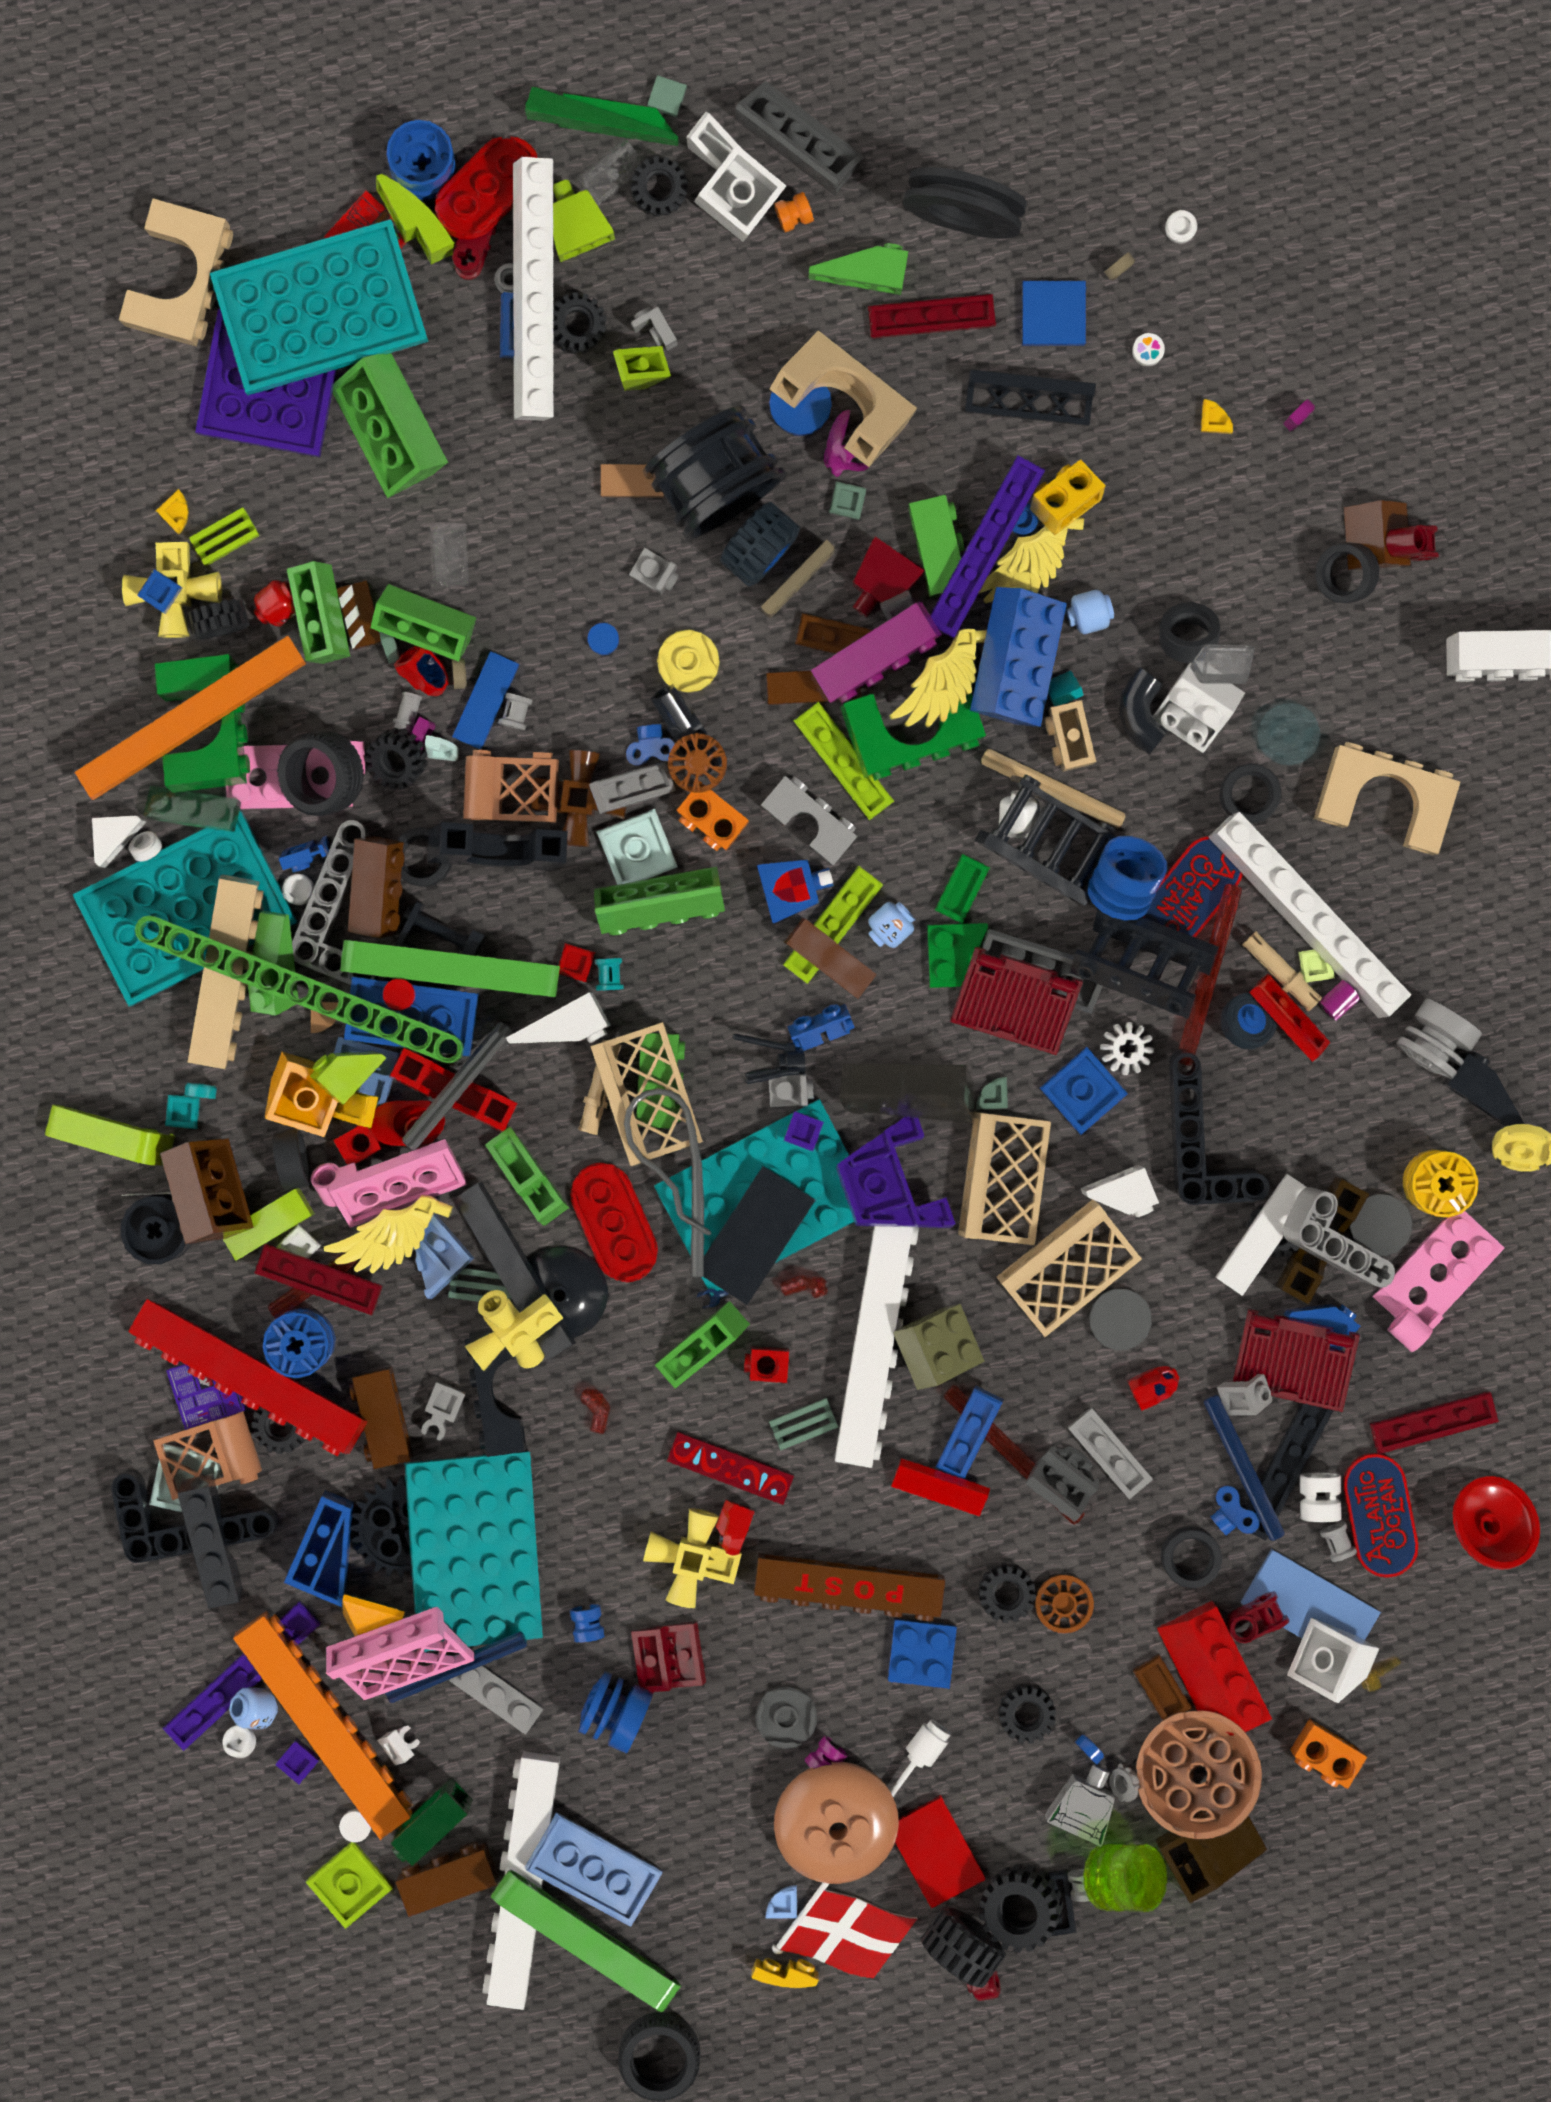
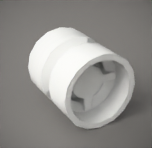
(1320, 1508)

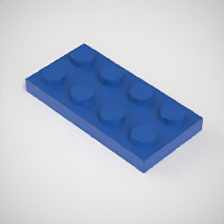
(436, 1007)

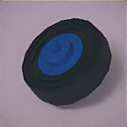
(1247, 1022)

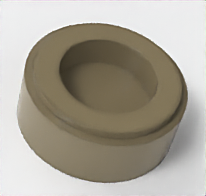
(1120, 266)
(459, 674)

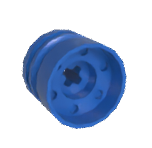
(417, 143)
(1127, 877)
(305, 1325)
(615, 1712)

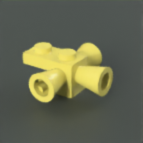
(174, 563)
(513, 1329)
(693, 1558)

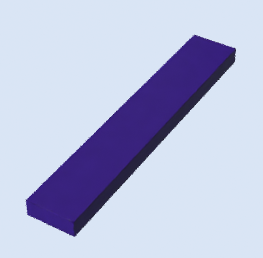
(986, 545)
(216, 1697)

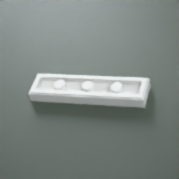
(1260, 1237)

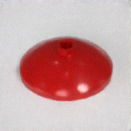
(1510, 1522)

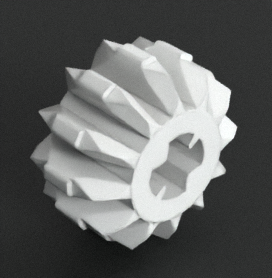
(1133, 1057)

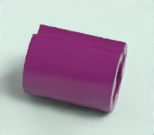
(1339, 1000)

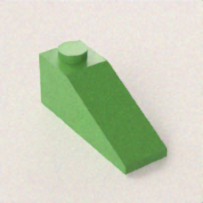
(869, 269)
(274, 945)
(702, 1344)

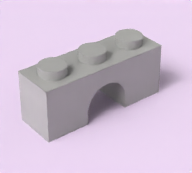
(791, 800)

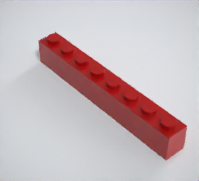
(248, 1377)

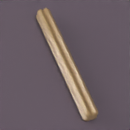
(1056, 789)

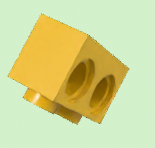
(1072, 501)

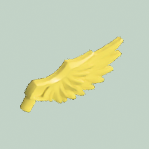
(1030, 561)
(943, 681)
(389, 1235)

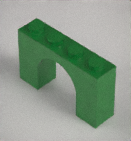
(880, 752)
(222, 760)

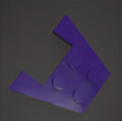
(878, 1186)

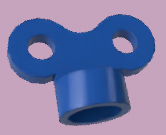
(650, 744)
(1232, 1514)

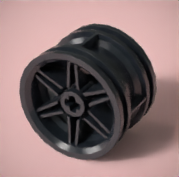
(714, 472)

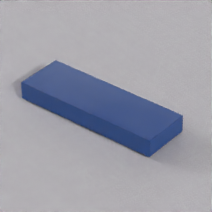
(485, 700)
(969, 1433)

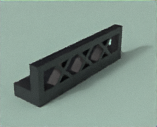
(1034, 386)

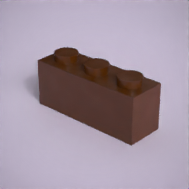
(376, 886)
(386, 1426)
(446, 1878)

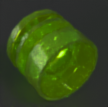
(1125, 1877)

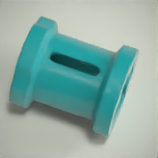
(609, 970)

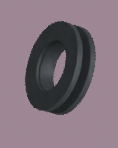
(965, 202)

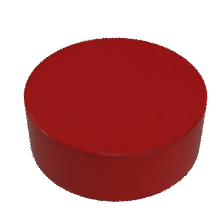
(399, 994)

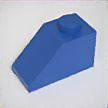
(1328, 1315)

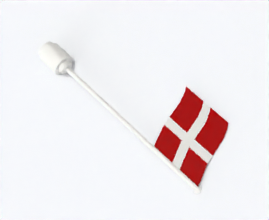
(849, 1929)

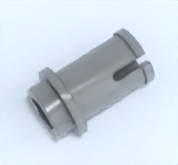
(407, 712)

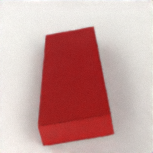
(1290, 1017)
(940, 1487)

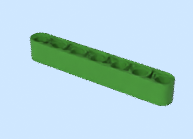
(449, 968)
(585, 1940)

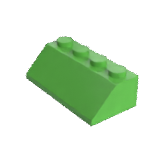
(388, 423)
(659, 901)

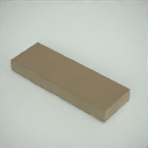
(798, 579)

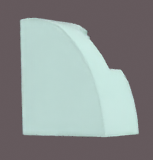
(441, 749)

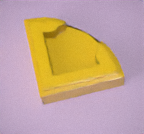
(1215, 418)
(175, 511)

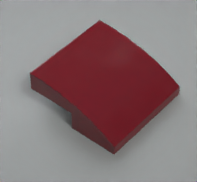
(669, 1657)

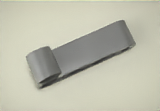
(1317, 1234)

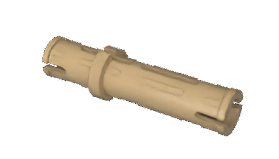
(1282, 971)
(595, 1100)

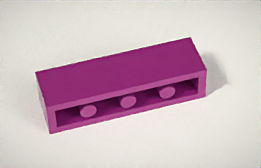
(876, 652)

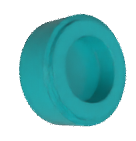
(200, 1090)

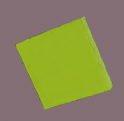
(349, 1884)

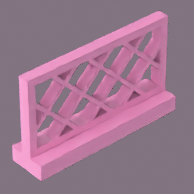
(393, 1643)

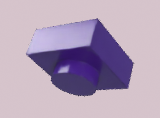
(803, 1131)
(297, 1761)

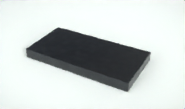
(755, 1235)

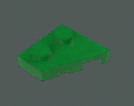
(951, 952)

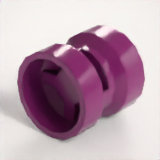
(825, 1754)

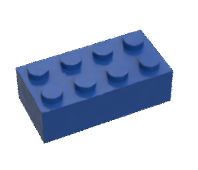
(1018, 656)

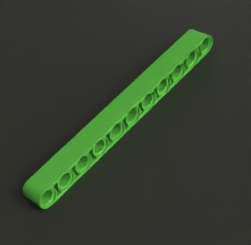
(284, 987)

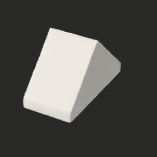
(710, 141)
(112, 835)

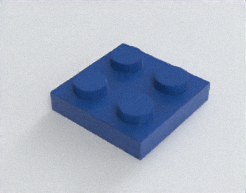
(922, 1653)

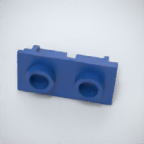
(833, 1019)

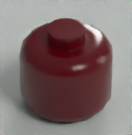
(989, 1991)

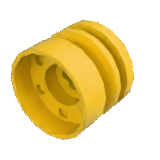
(1422, 1183)

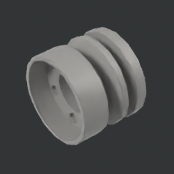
(1439, 1038)

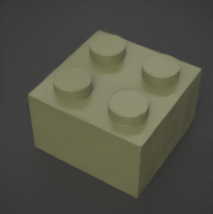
(938, 1346)

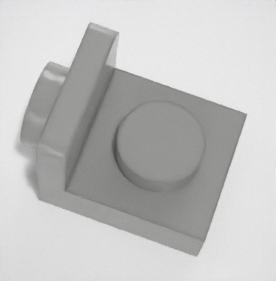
(660, 332)
(654, 572)
(790, 1091)
(1245, 1397)

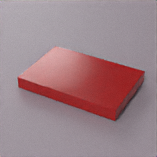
(937, 1852)

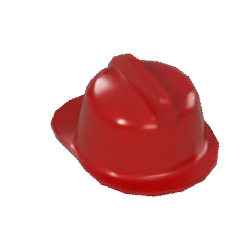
(396, 1118)

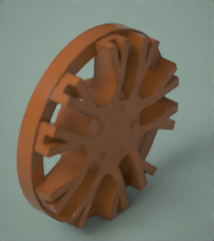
(697, 763)
(1064, 1603)

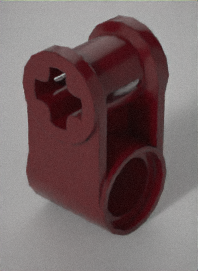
(474, 248)
(1413, 542)
(1259, 1618)

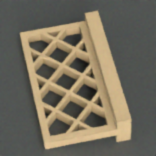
(618, 1094)
(978, 1173)
(1050, 1249)

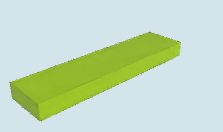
(842, 760)
(838, 917)

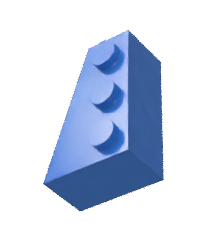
(324, 1551)

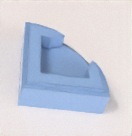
(783, 1904)

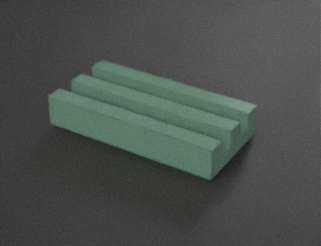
(475, 1285)
(808, 1435)

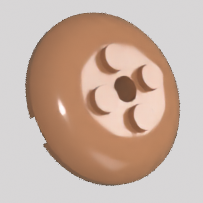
(1167, 1770)
(831, 1796)

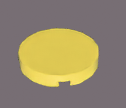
(687, 672)
(1522, 1147)

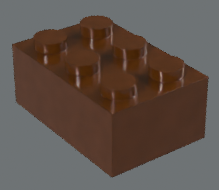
(206, 1190)

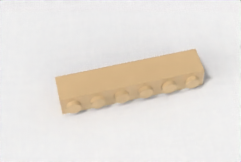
(220, 994)

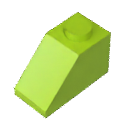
(641, 367)
(345, 1072)

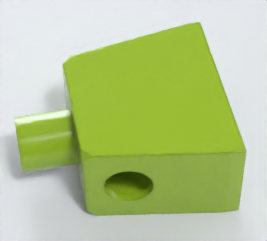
(577, 222)

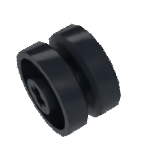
(140, 1232)

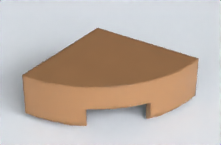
(322, 1022)

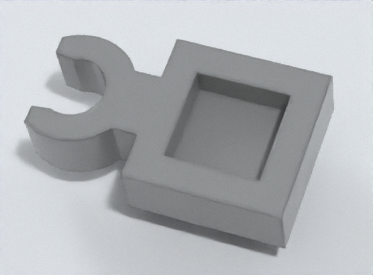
(444, 1405)

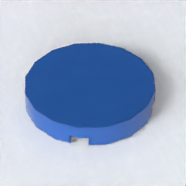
(806, 416)

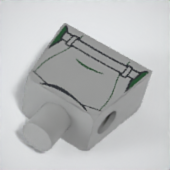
(1084, 1806)

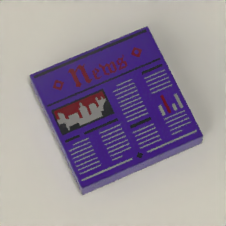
(199, 1399)

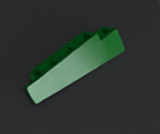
(599, 116)

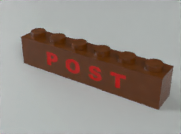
(849, 1586)

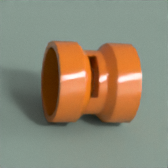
(793, 212)

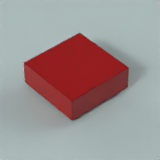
(575, 962)

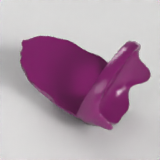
(835, 454)

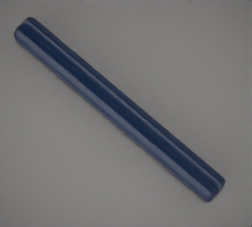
(1244, 1468)
(481, 1657)

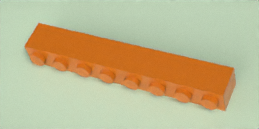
(323, 1724)

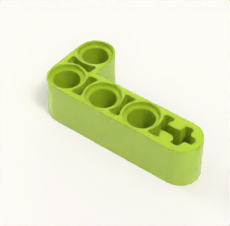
(108, 1135)

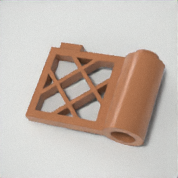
(485, 786)
(233, 1447)

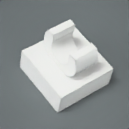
(396, 1747)

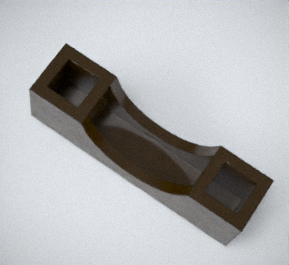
(1306, 1271)

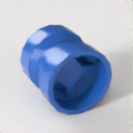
(587, 1624)

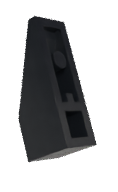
(1483, 1089)

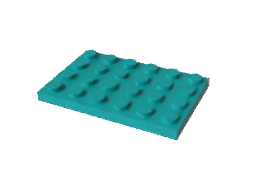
(318, 307)
(180, 889)
(736, 1166)
(475, 1545)

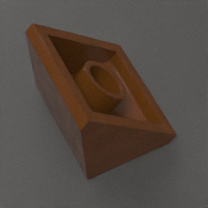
(1369, 526)

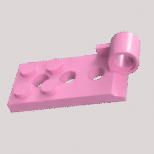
(270, 794)
(347, 1185)
(1416, 1322)

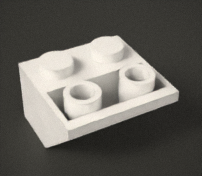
(1197, 709)

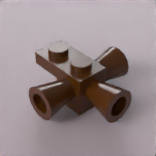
(576, 797)

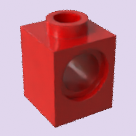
(348, 1149)
(780, 1371)

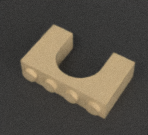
(183, 316)
(827, 365)
(1431, 793)

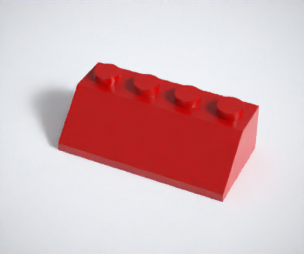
(1213, 1667)

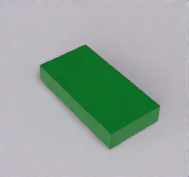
(962, 888)

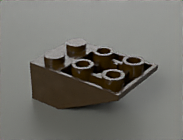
(1209, 1863)

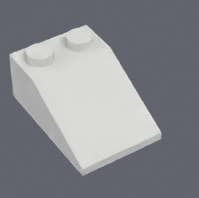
(572, 1022)

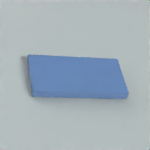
(1309, 1596)
(593, 1869)

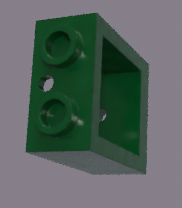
(431, 1822)

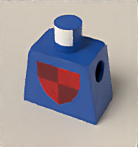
(791, 887)

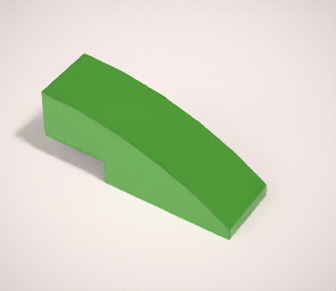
(527, 1176)

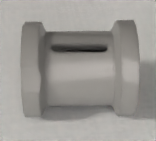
(515, 711)
(1338, 1541)

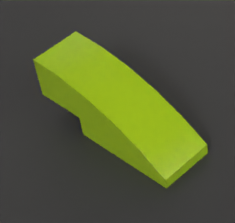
(415, 219)
(270, 1223)

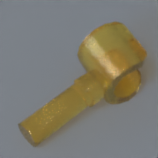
(1373, 1682)

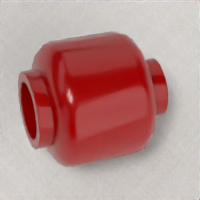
(274, 603)

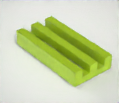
(201, 549)

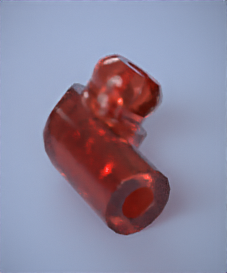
(804, 1282)
(599, 1407)

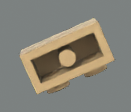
(1071, 736)

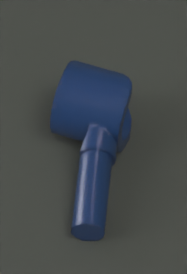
(715, 1299)

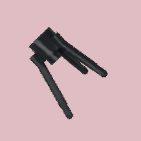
(789, 1063)

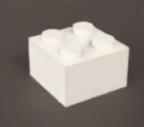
(740, 193)

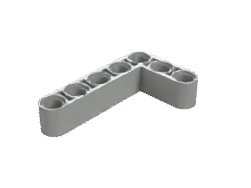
(329, 910)

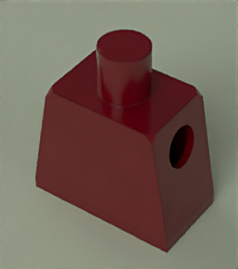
(883, 576)

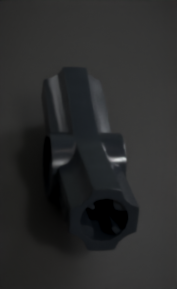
(681, 720)

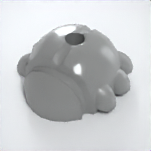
(1124, 1783)

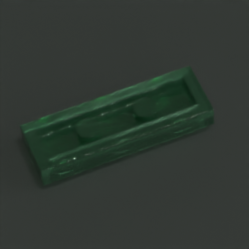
(192, 809)

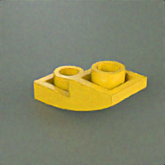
(797, 1974)

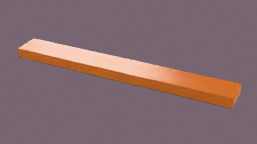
(190, 718)

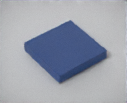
(1053, 313)
(1083, 1090)

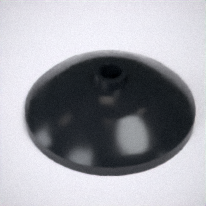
(579, 1279)

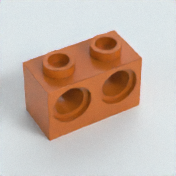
(717, 811)
(1331, 1749)

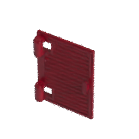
(1016, 1000)
(1297, 1359)

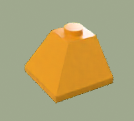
(297, 1098)
(366, 1616)

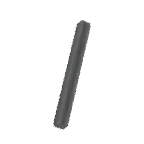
(456, 1086)

